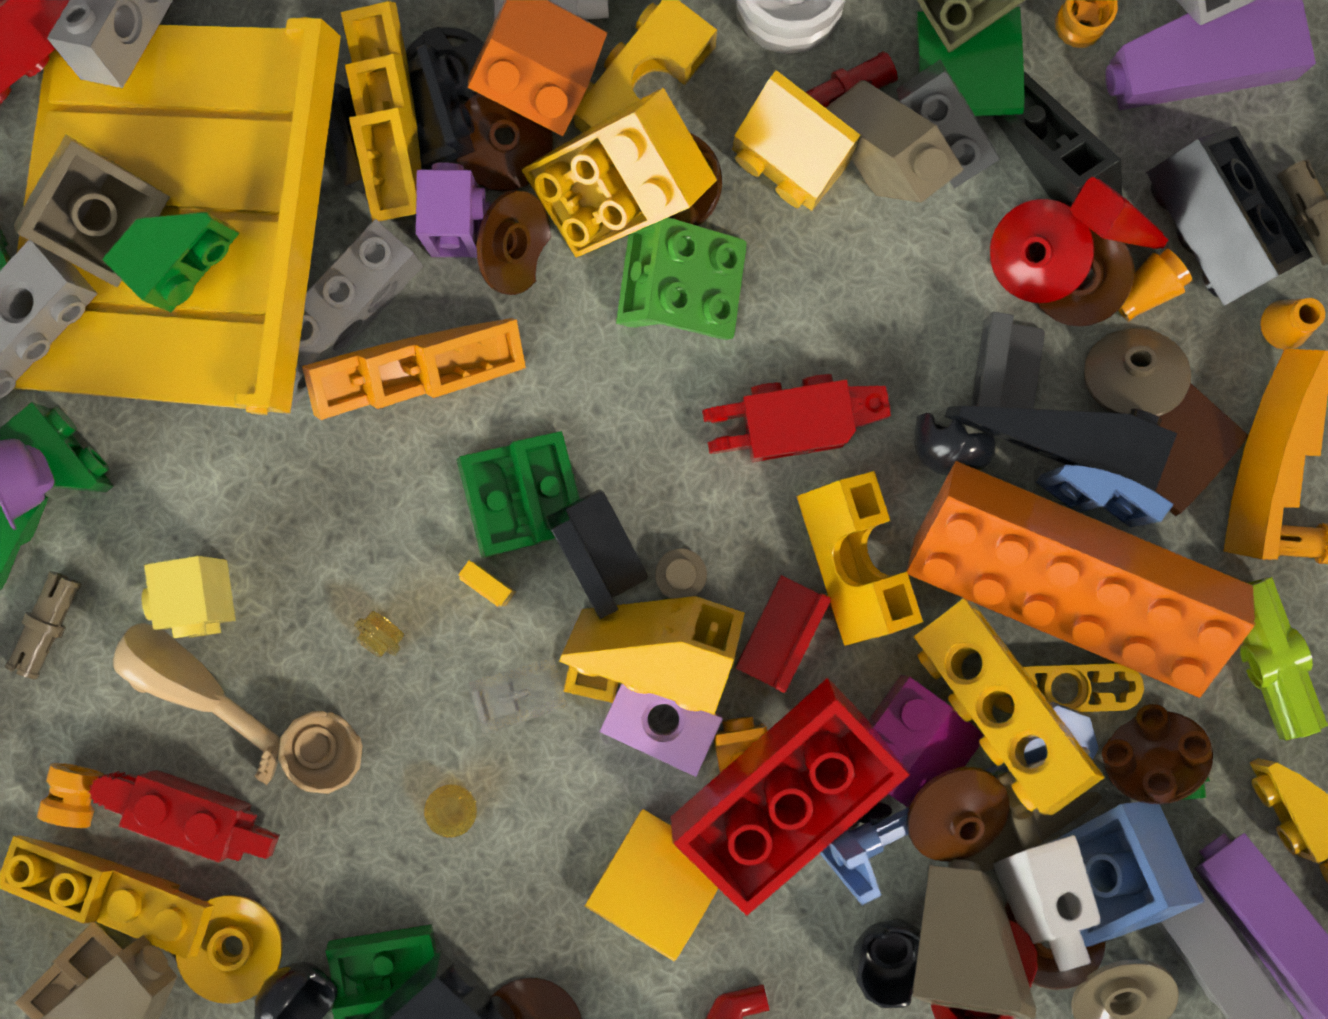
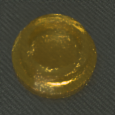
(378, 634)
(450, 810)

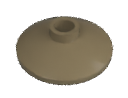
(1122, 386)
(1126, 992)

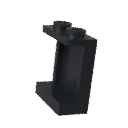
(441, 119)

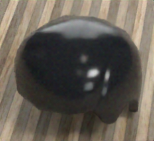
(942, 446)
(887, 962)
(295, 993)

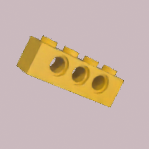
(1067, 768)

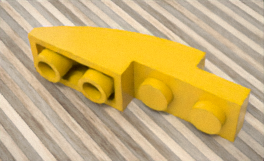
(1300, 808)
(105, 893)

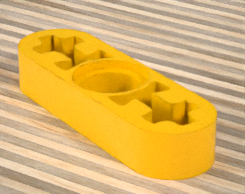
(1102, 673)

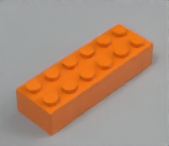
(1081, 580)

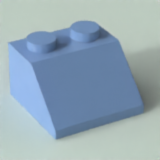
(1133, 870)

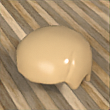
(306, 753)

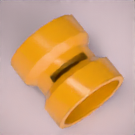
(1095, 12)
(68, 796)

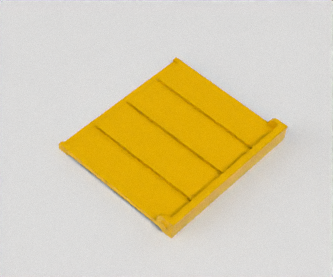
(226, 130)

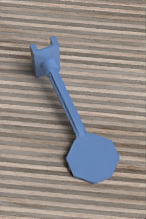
(852, 849)

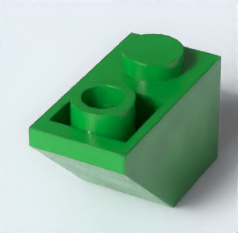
(169, 255)
(52, 434)

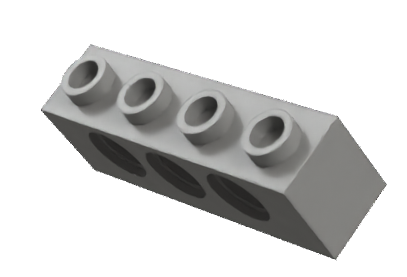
(106, 36)
(352, 296)
(36, 304)

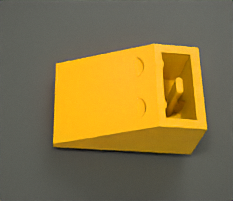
(621, 174)
(660, 648)

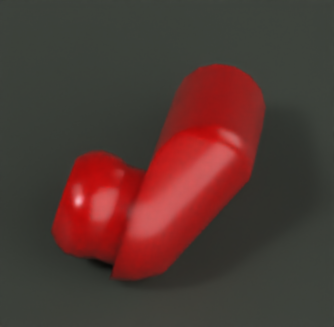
(739, 1003)

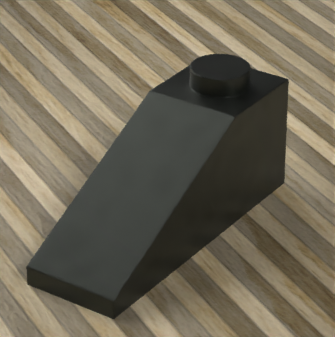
(1058, 146)

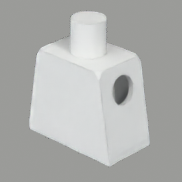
(1051, 898)

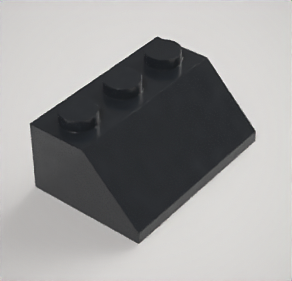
(1227, 214)

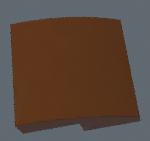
(1200, 450)

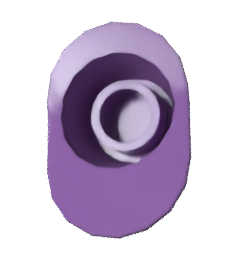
(23, 478)

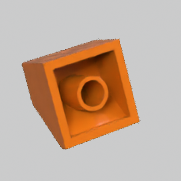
(538, 61)

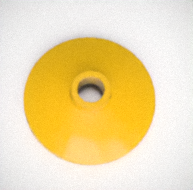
(227, 976)

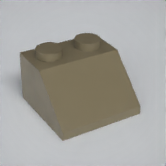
(86, 207)

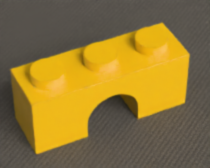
(667, 40)
(838, 526)

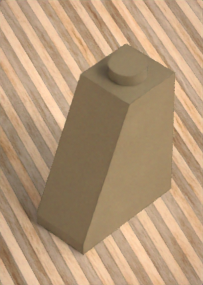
(897, 148)
(968, 946)
(127, 987)

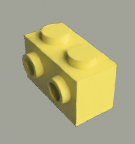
(188, 596)

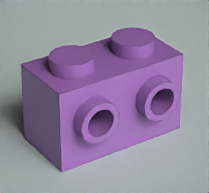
(449, 210)

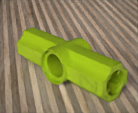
(1281, 666)

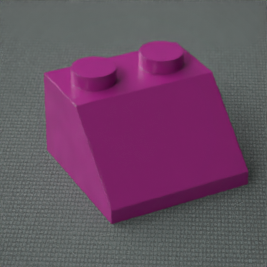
(923, 735)

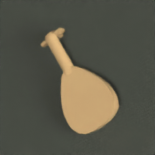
(165, 669)

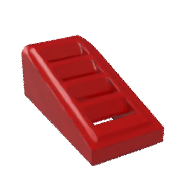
(1114, 216)

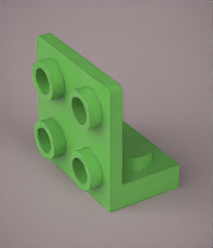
(682, 279)

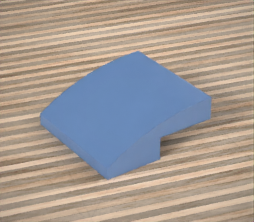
(1091, 488)

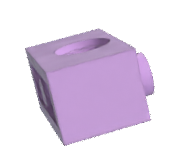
(682, 747)

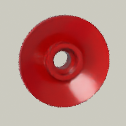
(1067, 247)

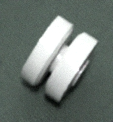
(789, 24)

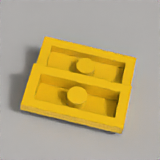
(652, 888)

